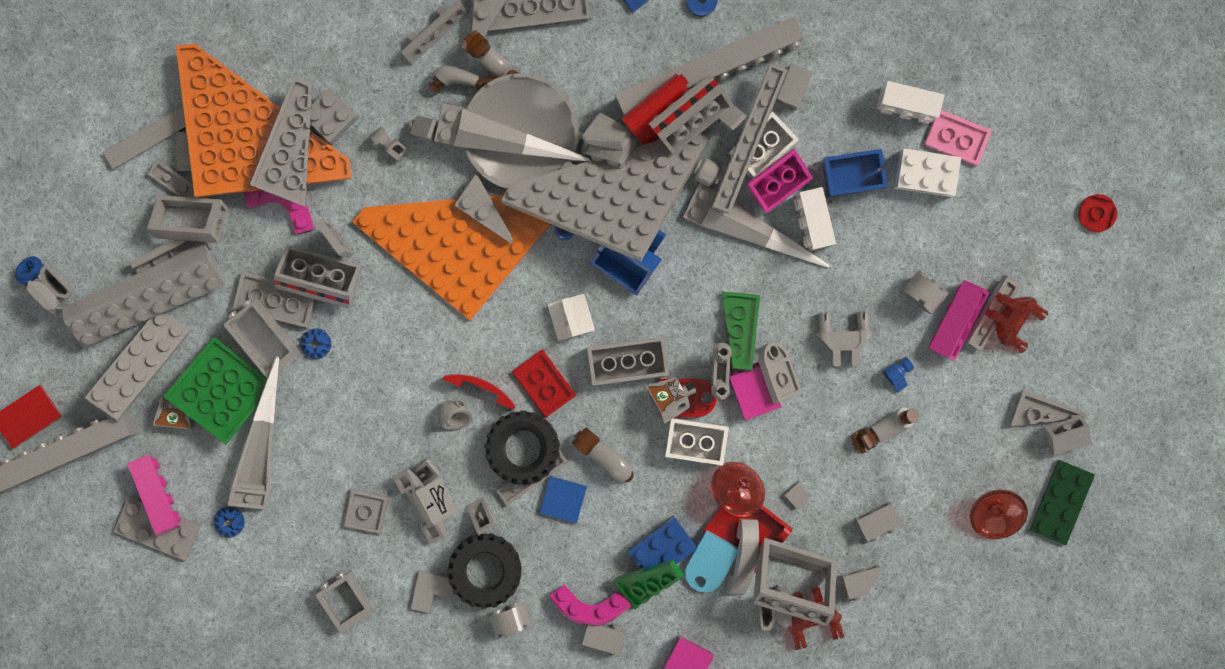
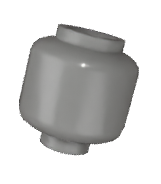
(707, 172)

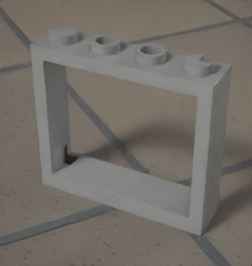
(787, 603)

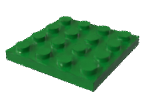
(218, 391)

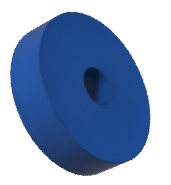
(701, 9)

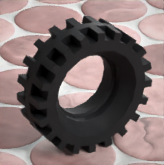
(497, 441)
(505, 554)

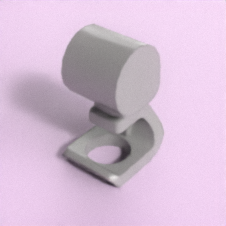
(393, 147)

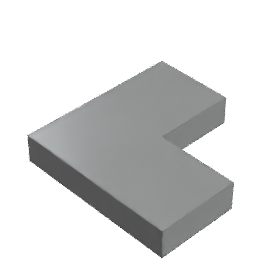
(426, 587)

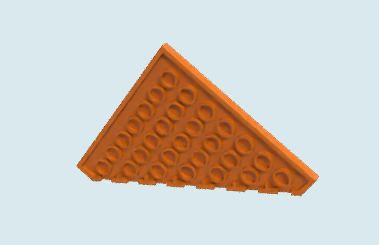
(230, 128)
(451, 248)

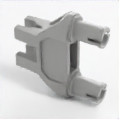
(844, 340)
(720, 371)

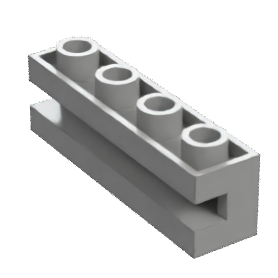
(164, 253)

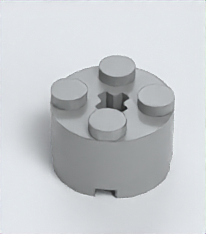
(925, 292)
(511, 620)

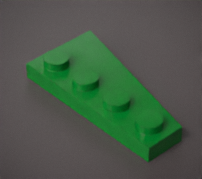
(741, 322)
(647, 582)

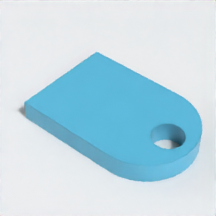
(711, 562)

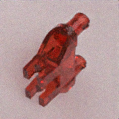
(1013, 317)
(799, 624)

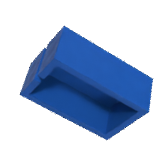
(854, 173)
(624, 269)
(663, 544)

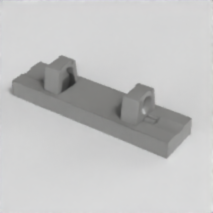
(433, 33)

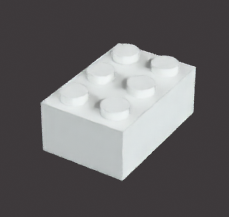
(910, 102)
(772, 145)
(927, 173)
(814, 219)
(696, 441)

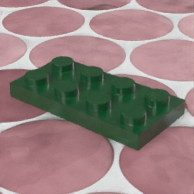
(1062, 502)

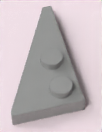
(485, 14)
(479, 206)
(1036, 409)

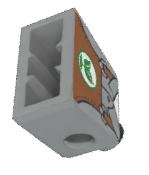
(670, 397)
(170, 416)

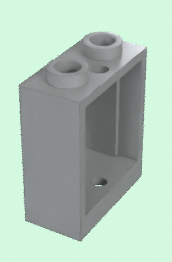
(366, 611)

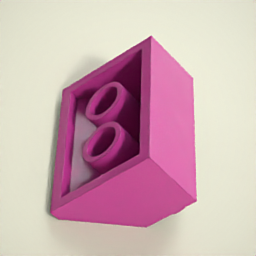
(779, 181)

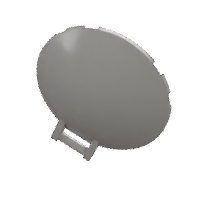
(531, 107)

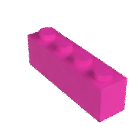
(958, 320)
(154, 495)

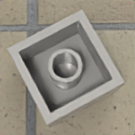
(331, 116)

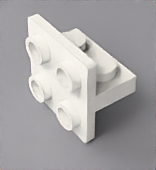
(571, 317)

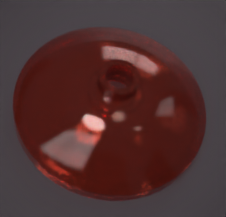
(733, 494)
(1001, 521)

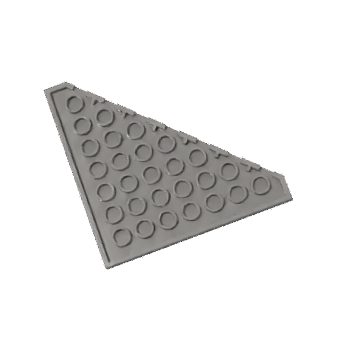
(609, 203)

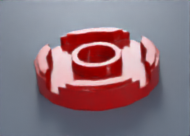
(1093, 209)

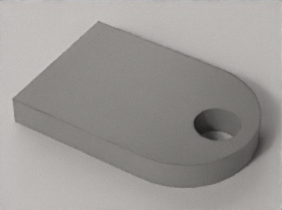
(778, 372)

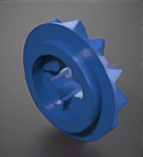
(24, 267)
(321, 350)
(237, 524)

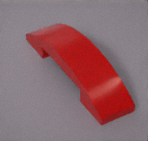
(503, 398)

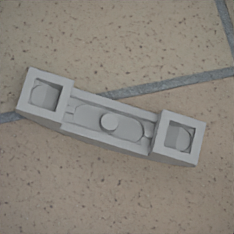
(409, 483)
(746, 557)

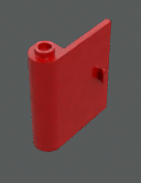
(653, 105)
(770, 526)

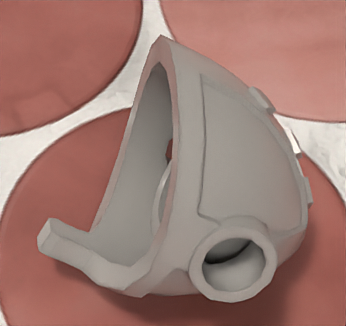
(454, 415)

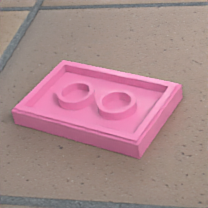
(958, 138)

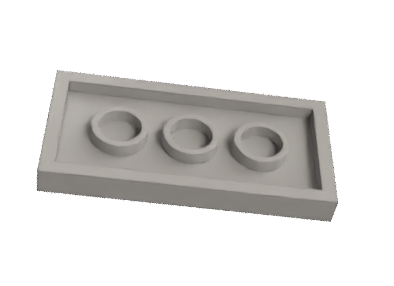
(279, 303)
(136, 526)

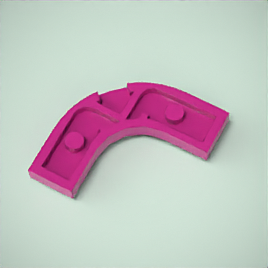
(299, 214)
(589, 614)

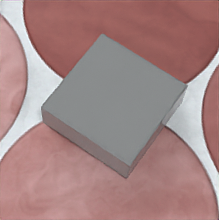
(797, 495)

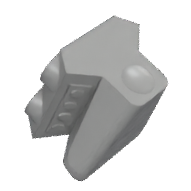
(609, 140)
(52, 290)
(768, 616)

